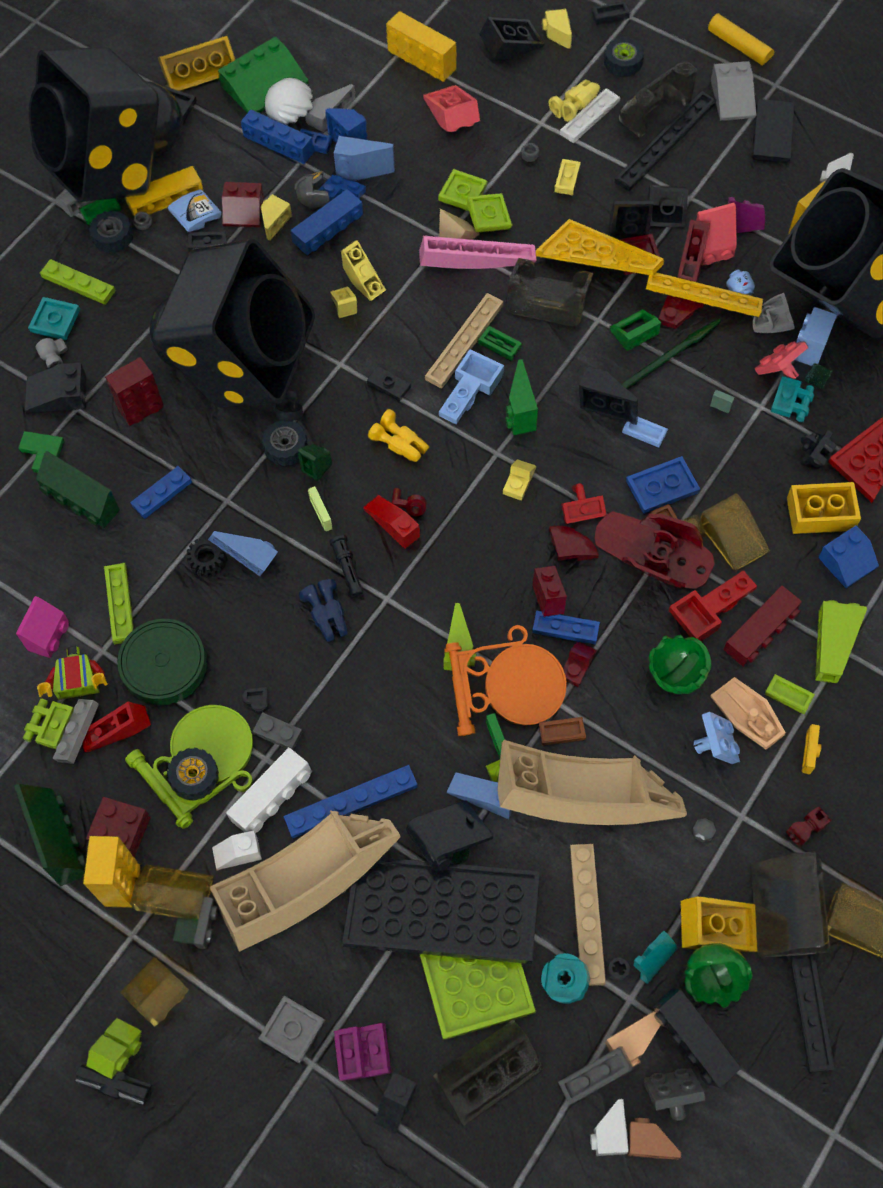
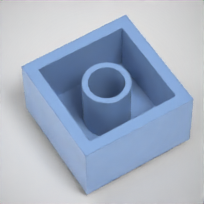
(815, 335)

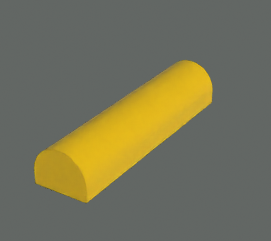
(740, 39)

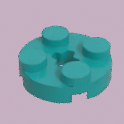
(575, 988)

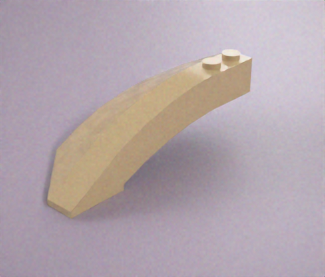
(583, 788)
(301, 876)

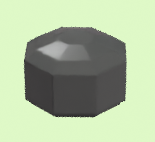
(530, 152)
(703, 830)

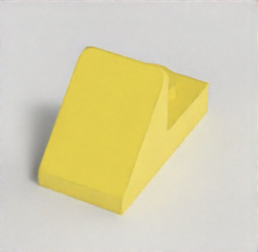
(345, 302)
(519, 479)

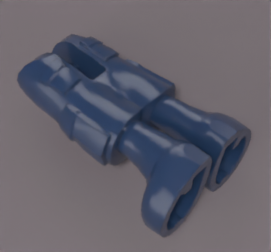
(328, 615)

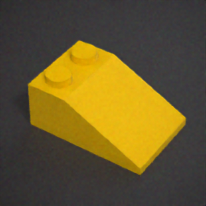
(718, 921)

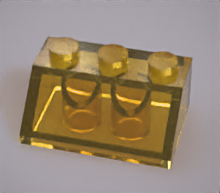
(170, 892)

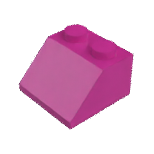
(42, 628)

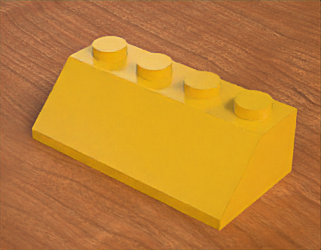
(196, 64)

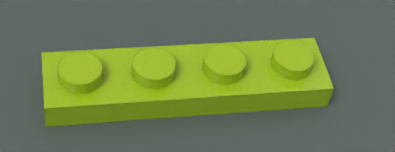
(77, 281)

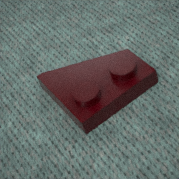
(677, 310)

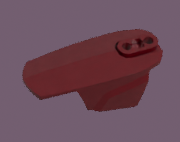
(657, 547)

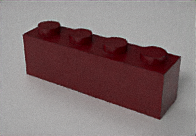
(762, 626)

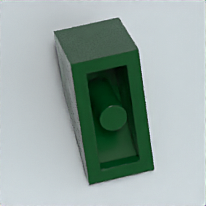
(314, 460)

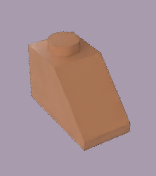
(650, 1141)

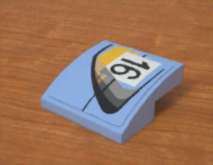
(194, 210)

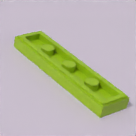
(119, 602)

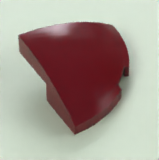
(572, 544)

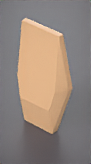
(749, 713)

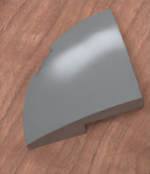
(774, 316)

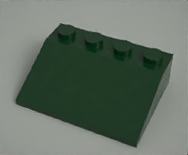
(52, 833)

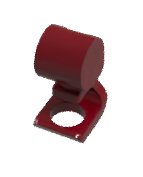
(814, 821)

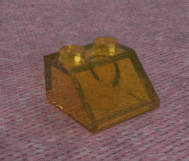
(154, 991)

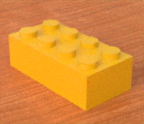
(421, 46)
(110, 871)

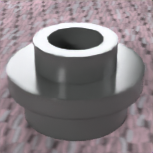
(142, 221)

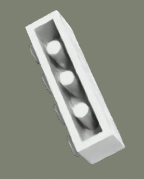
(269, 792)

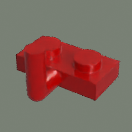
(583, 508)

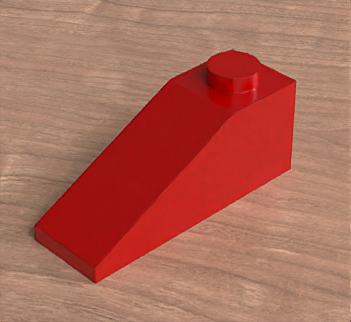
(393, 520)
(116, 726)

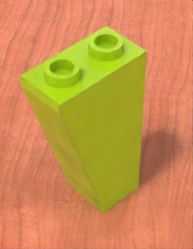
(835, 638)

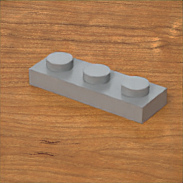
(75, 731)

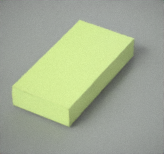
(320, 509)

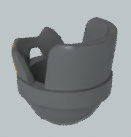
(307, 191)

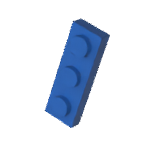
(161, 492)
(566, 627)

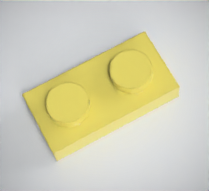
(567, 177)

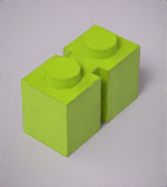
(112, 1053)

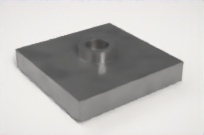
(292, 1029)

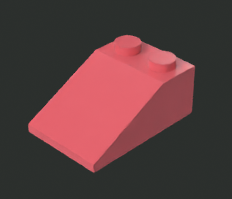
(453, 108)
(722, 233)

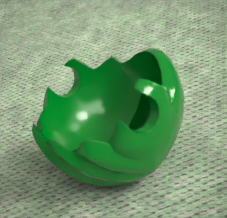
(680, 664)
(717, 974)

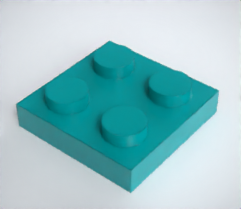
(54, 318)

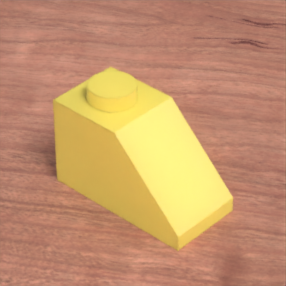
(557, 27)
(275, 215)

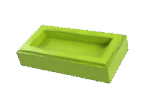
(789, 694)

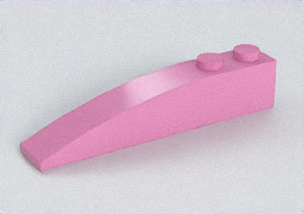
(472, 253)

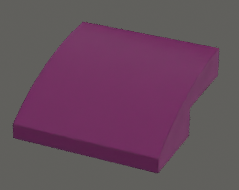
(362, 1052)

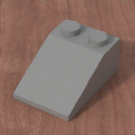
(734, 90)

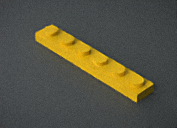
(705, 294)

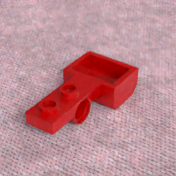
(699, 614)

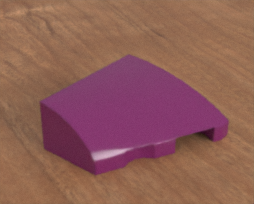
(748, 216)

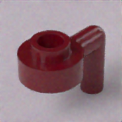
(412, 501)

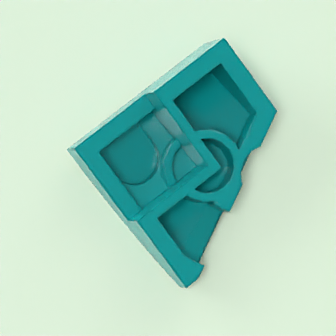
(655, 956)

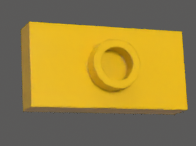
(811, 750)

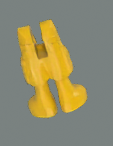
(404, 440)

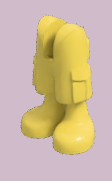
(575, 100)

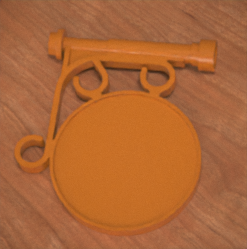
(520, 684)

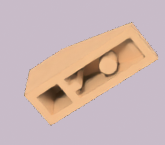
(635, 1038)

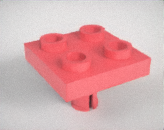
(782, 359)

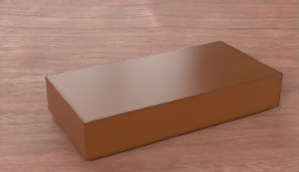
(562, 731)

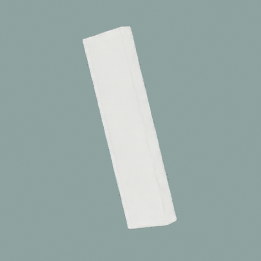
(589, 115)

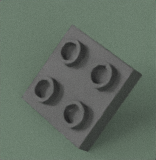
(674, 1091)

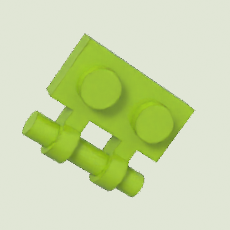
(53, 726)

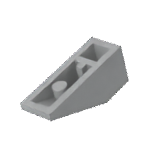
(337, 99)

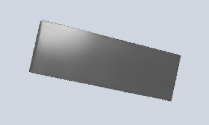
(595, 1075)

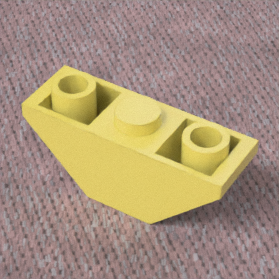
(361, 271)

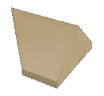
(455, 227)

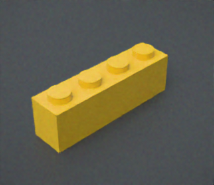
(165, 191)

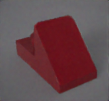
(578, 663)

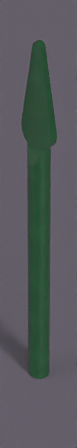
(692, 338)

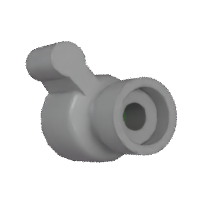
(49, 351)

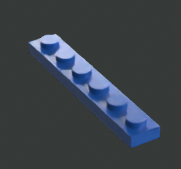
(352, 800)

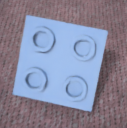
(718, 739)

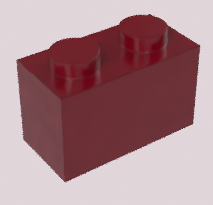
(549, 591)

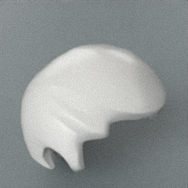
(288, 100)

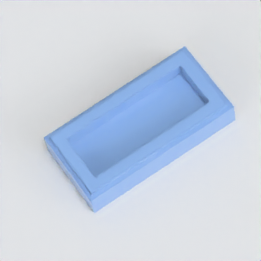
(646, 431)

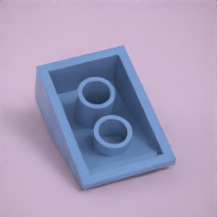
(362, 158)

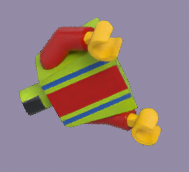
(73, 676)

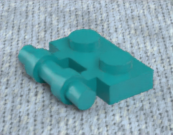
(786, 396)

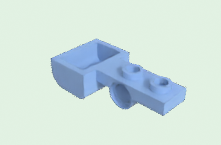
(474, 375)

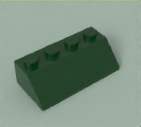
(76, 490)

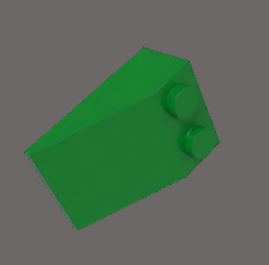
(522, 406)

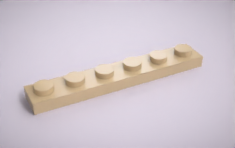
(464, 340)
(587, 911)

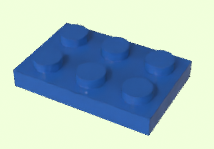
(662, 484)

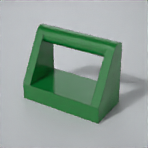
(640, 334)

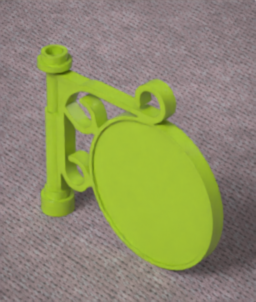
(209, 728)

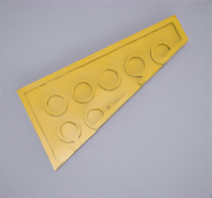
(590, 247)

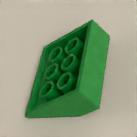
(258, 70)

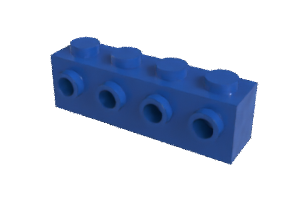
(277, 136)
(327, 222)

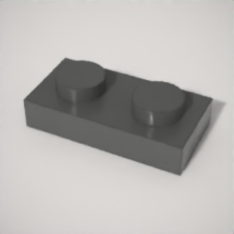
(277, 731)
(208, 913)

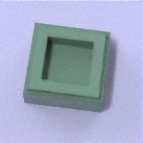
(722, 401)

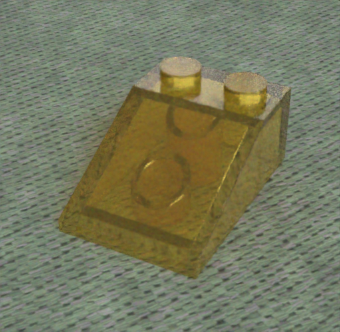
(734, 532)
(856, 919)

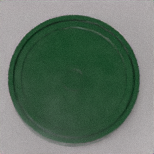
(162, 661)

